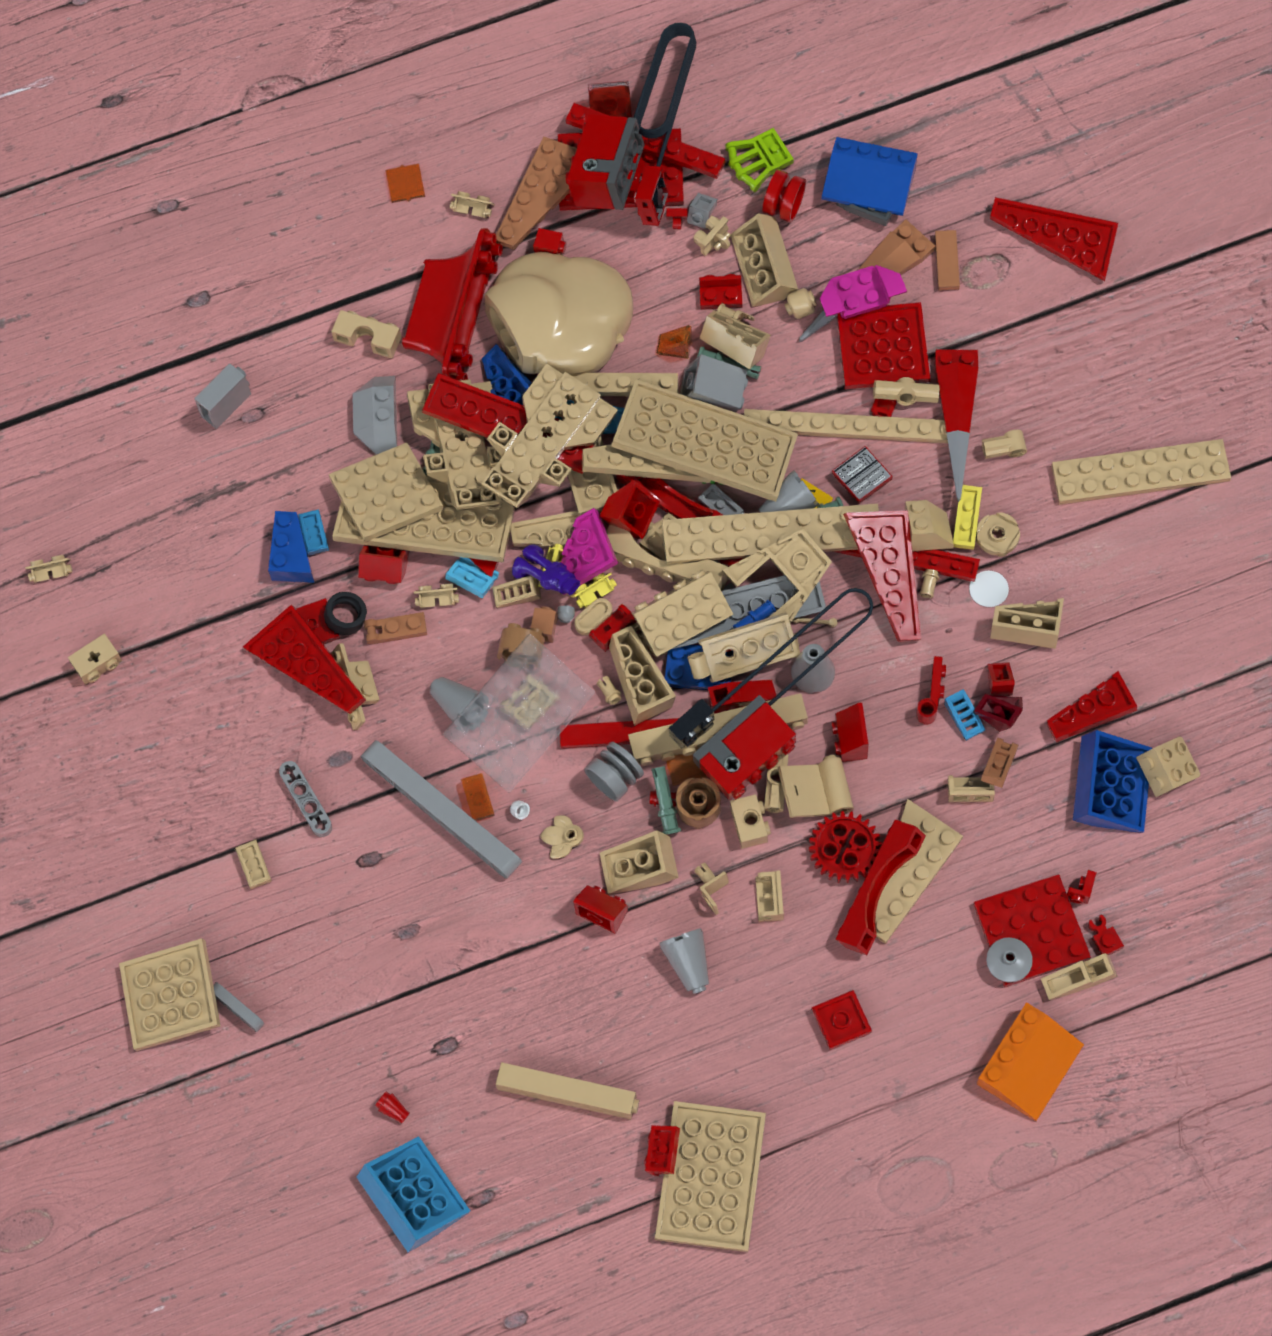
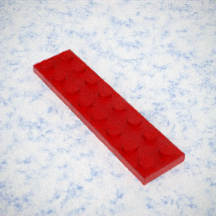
(482, 411)

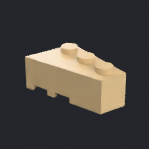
(735, 338)

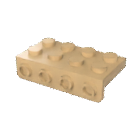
(682, 612)

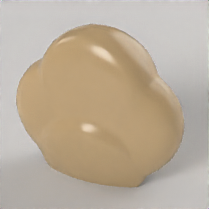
(559, 312)

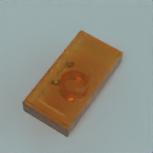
(477, 797)

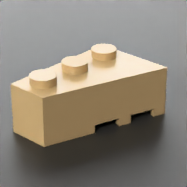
(1028, 624)

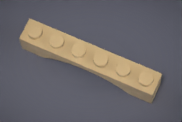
(621, 383)
(633, 556)

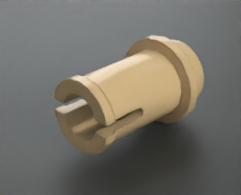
(928, 586)
(612, 695)

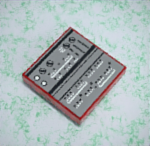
(862, 474)

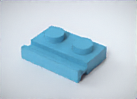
(470, 577)

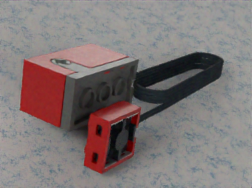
(612, 147)

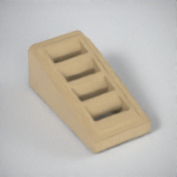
(517, 599)

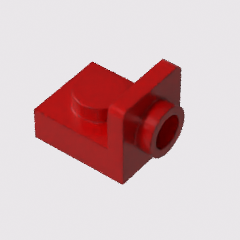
(1086, 885)

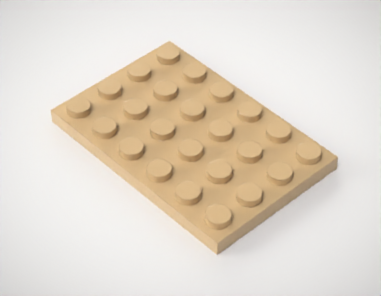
(714, 1177)

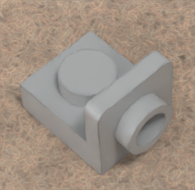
(701, 209)

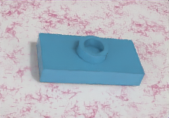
(313, 532)

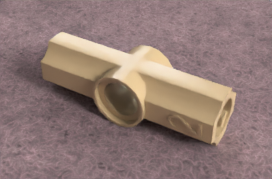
(906, 391)
(774, 791)

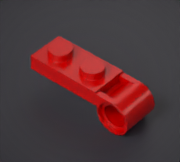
(937, 692)

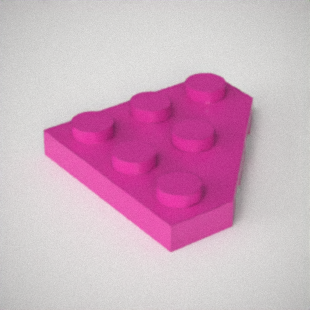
(589, 548)

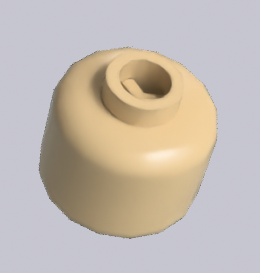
(801, 303)

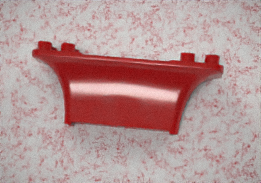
(450, 304)

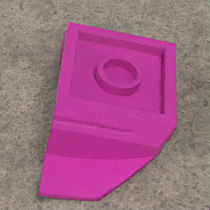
(861, 291)

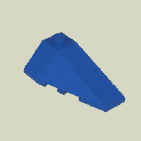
(504, 375)

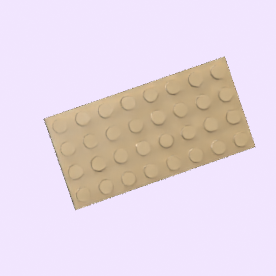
(705, 440)
(460, 533)

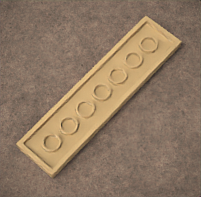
(1141, 471)

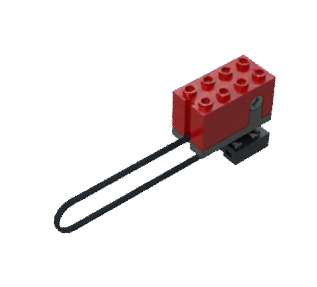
(753, 736)

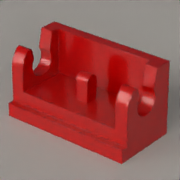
(617, 621)

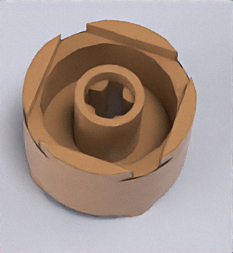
(513, 636)
(698, 790)

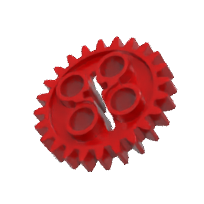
(827, 839)

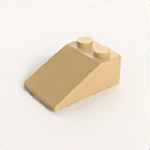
(639, 863)

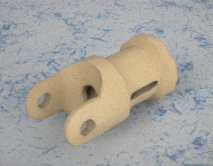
(738, 315)

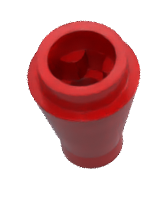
(391, 1106)

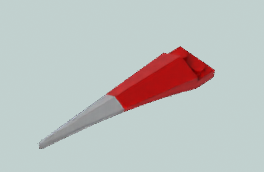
(957, 380)

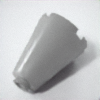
(792, 496)
(820, 676)
(451, 696)
(688, 959)

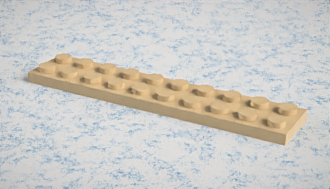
(746, 534)

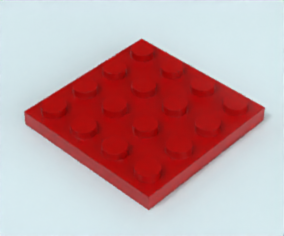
(884, 346)
(1039, 918)

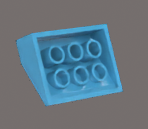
(412, 1193)

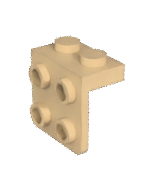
(1168, 766)

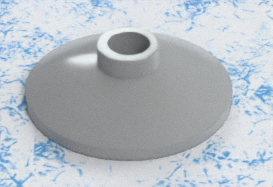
(1009, 970)

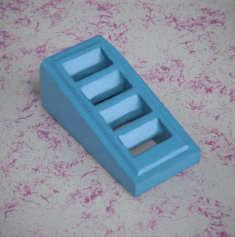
(966, 703)

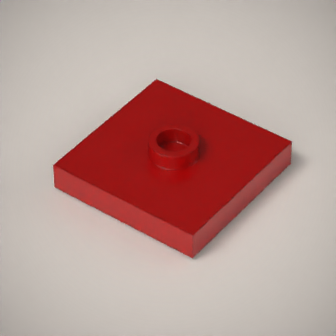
(314, 616)
(841, 1020)

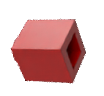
(549, 242)

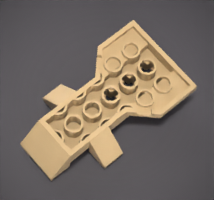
(530, 456)
(459, 463)

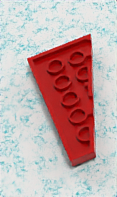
(1073, 237)

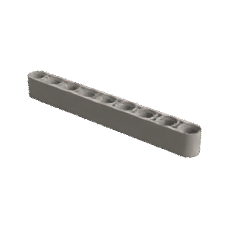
(441, 809)

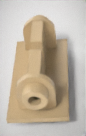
(464, 202)
(40, 570)
(445, 595)

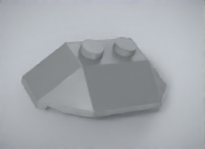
(376, 414)

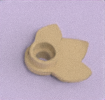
(559, 836)

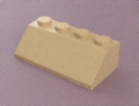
(763, 260)

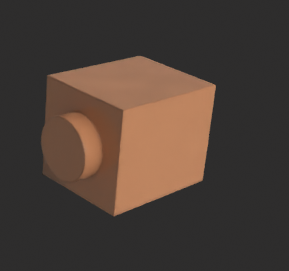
(545, 620)

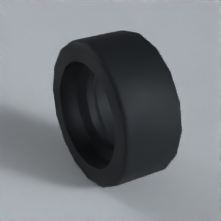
(341, 627)

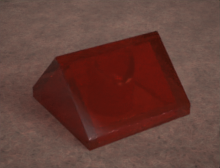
(610, 98)

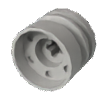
(616, 768)

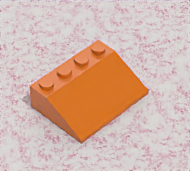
(1030, 1062)

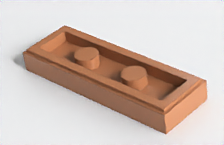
(947, 260)

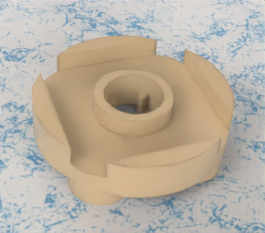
(997, 522)

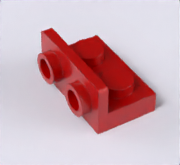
(720, 290)
(662, 1150)

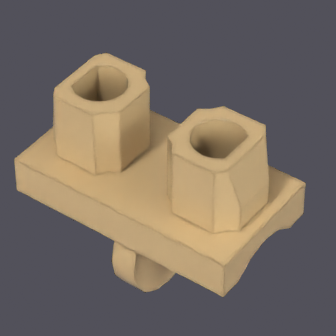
(715, 238)

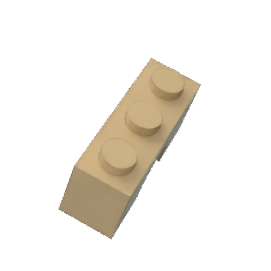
(351, 326)

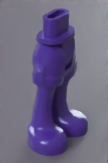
(555, 577)

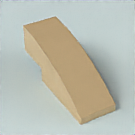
(1079, 977)

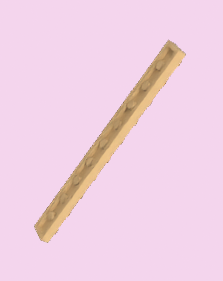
(854, 425)

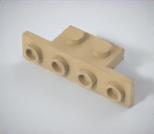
(362, 677)

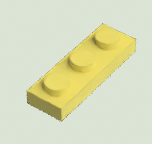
(967, 517)

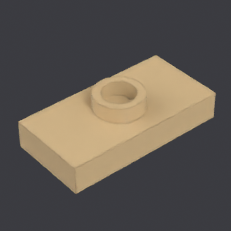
(253, 864)

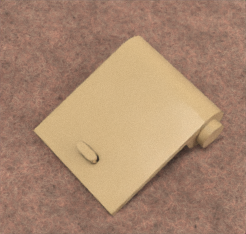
(816, 788)

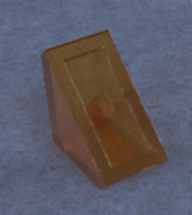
(676, 343)

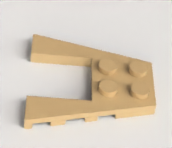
(796, 558)

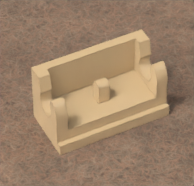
(969, 790)
(769, 896)

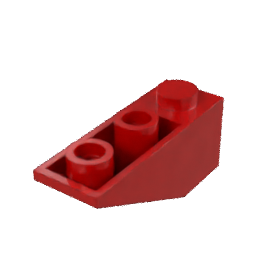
(743, 696)

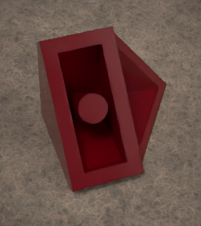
(999, 710)

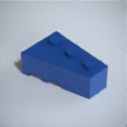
(288, 550)

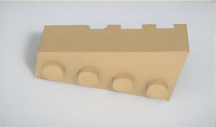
(639, 676)

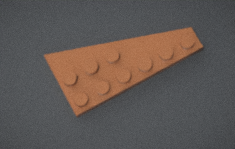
(538, 193)

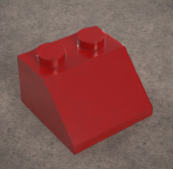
(631, 509)
(382, 564)
(851, 733)
(600, 908)

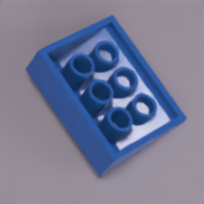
(869, 176)
(1111, 783)

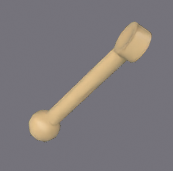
(832, 622)

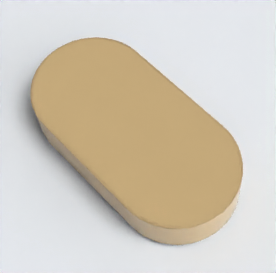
(593, 616)

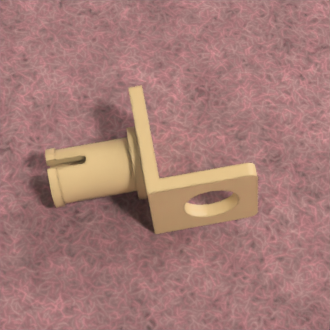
(711, 884)

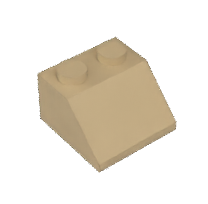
(928, 526)

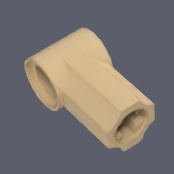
(1010, 444)

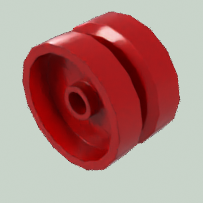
(784, 196)

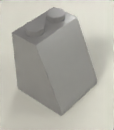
(715, 383)

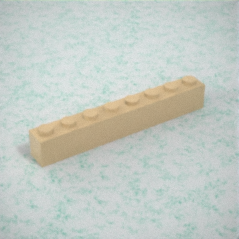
(658, 744)

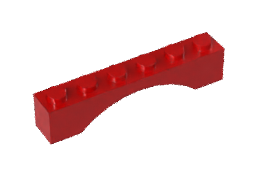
(670, 499)
(898, 847)

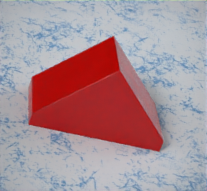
(1000, 679)

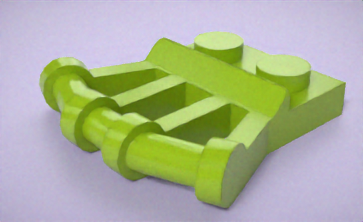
(771, 152)

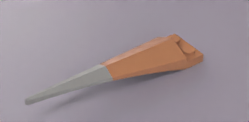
(897, 252)

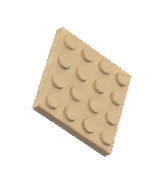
(385, 492)
(169, 994)

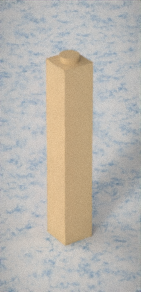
(567, 1091)

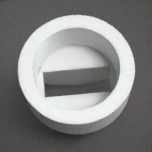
(519, 809)

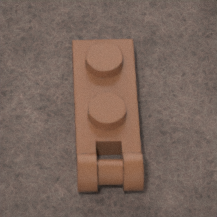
(395, 628)
(999, 763)

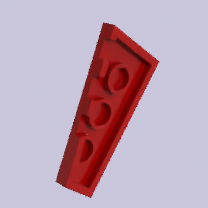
(1100, 706)

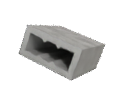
(223, 395)

